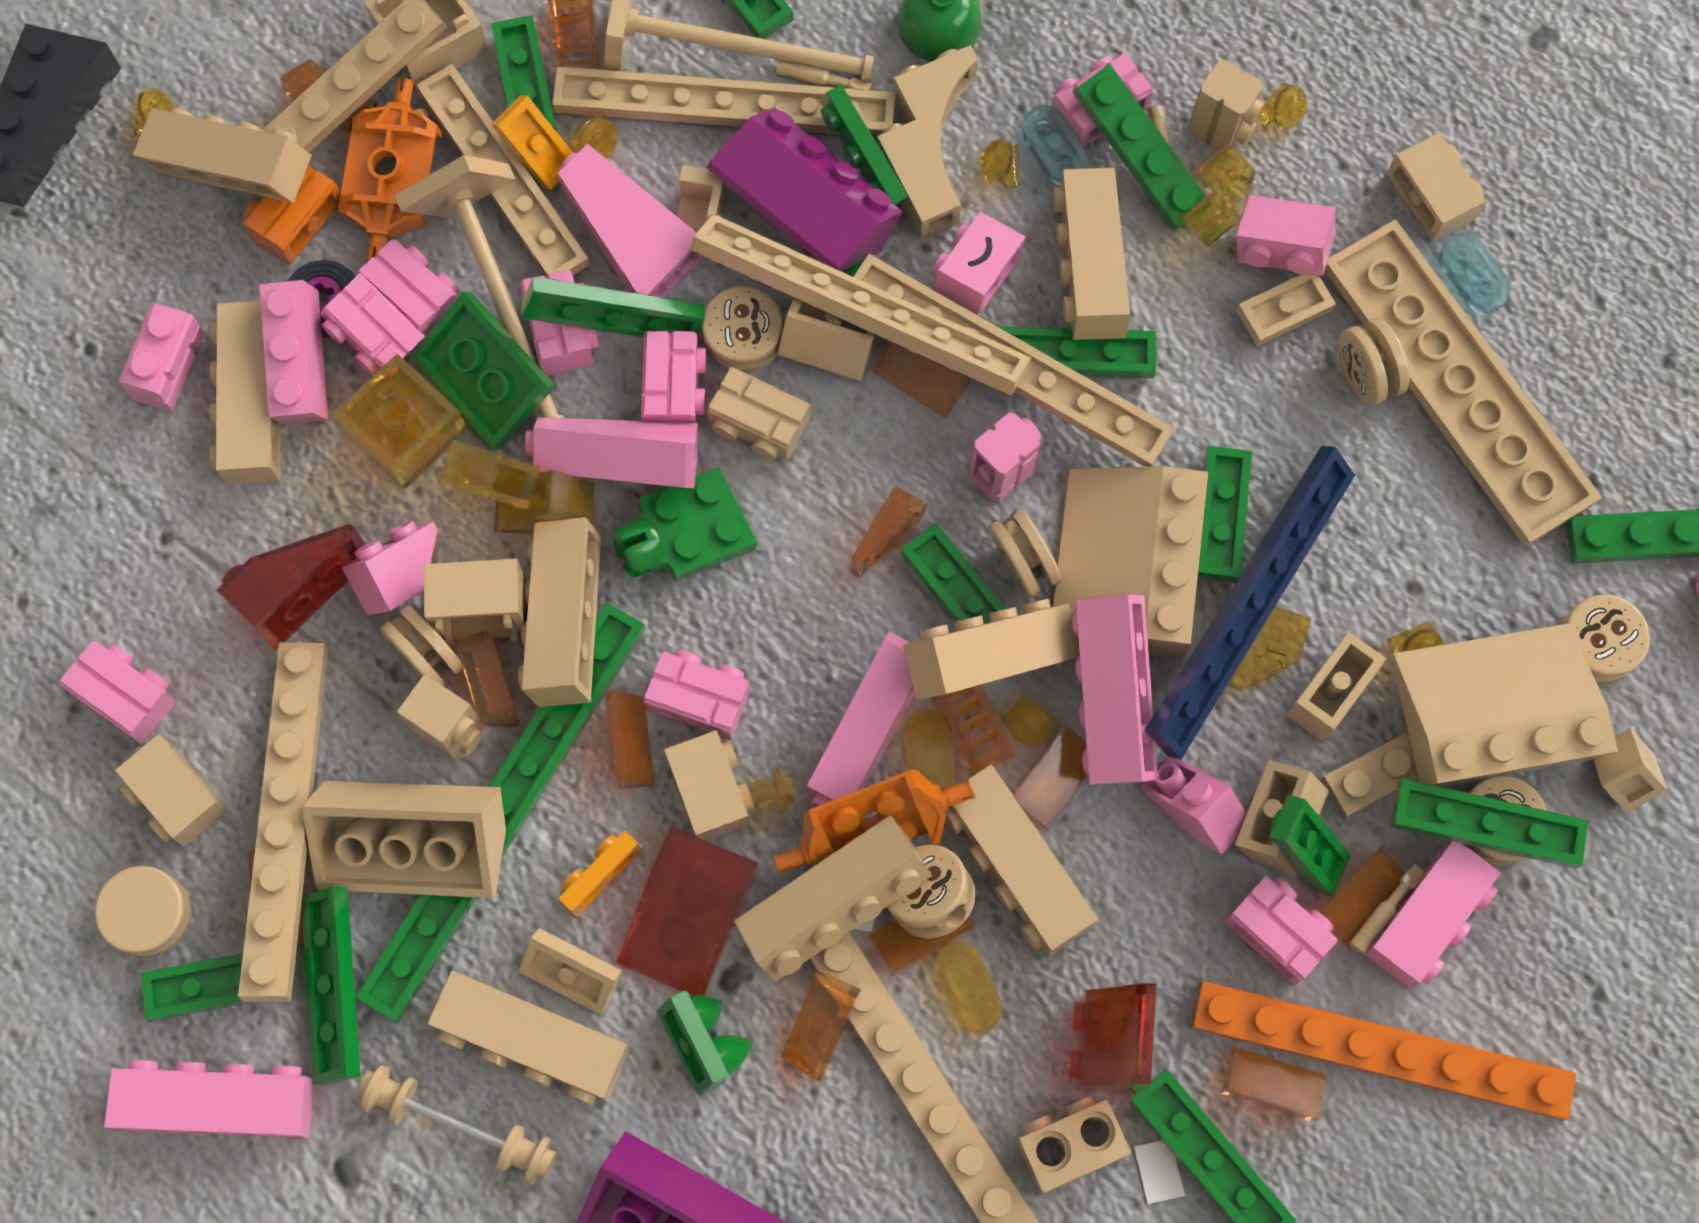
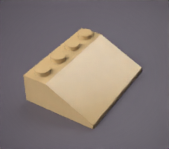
(1135, 537)
(1501, 706)

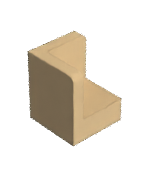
(700, 196)
(1631, 773)

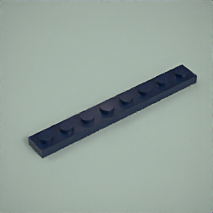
(1250, 603)

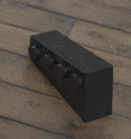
(42, 100)

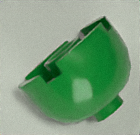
(938, 25)

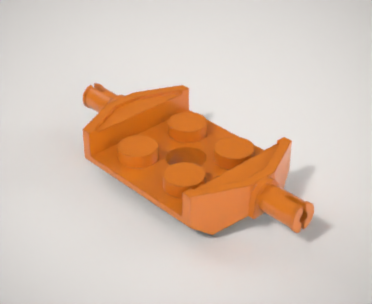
(381, 133)
(908, 797)

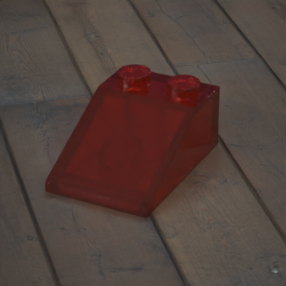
(290, 583)
(687, 912)
(1113, 1039)

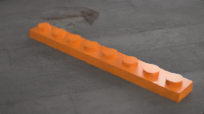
(1384, 1051)

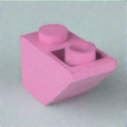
(394, 570)
(1197, 803)

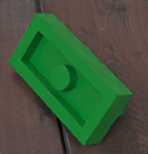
(704, 1058)

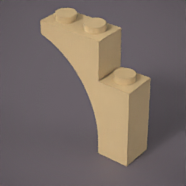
(914, 148)

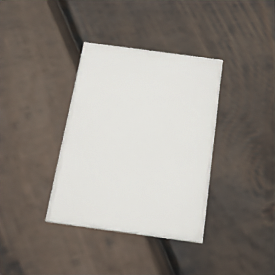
(1159, 1172)

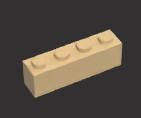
(223, 153)
(1093, 254)
(245, 434)
(560, 613)
(991, 650)
(1021, 864)
(832, 899)
(528, 1036)

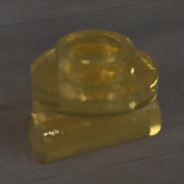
(146, 100)
(1285, 106)
(598, 134)
(1001, 163)
(1415, 638)
(1030, 722)
(777, 790)

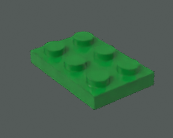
(482, 370)

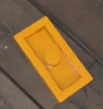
(533, 140)
(585, 886)

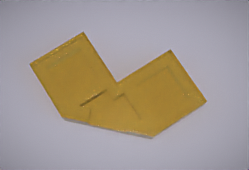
(1230, 181)
(1275, 649)

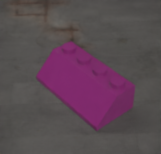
(805, 190)
(651, 1187)

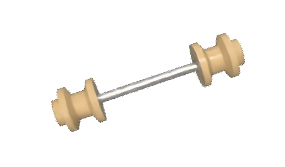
(381, 1091)

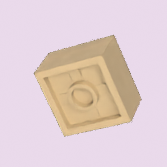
(456, 45)
(475, 598)

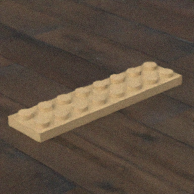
(1464, 385)

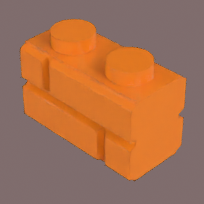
(288, 226)

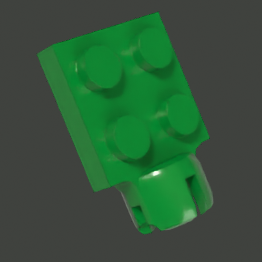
(685, 529)

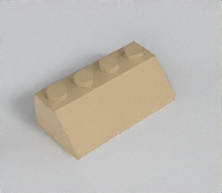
(406, 838)

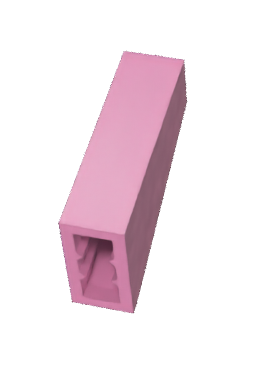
(632, 229)
(616, 449)
(865, 725)

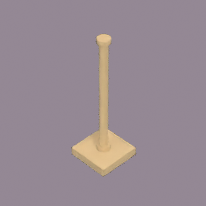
(627, 21)
(454, 191)

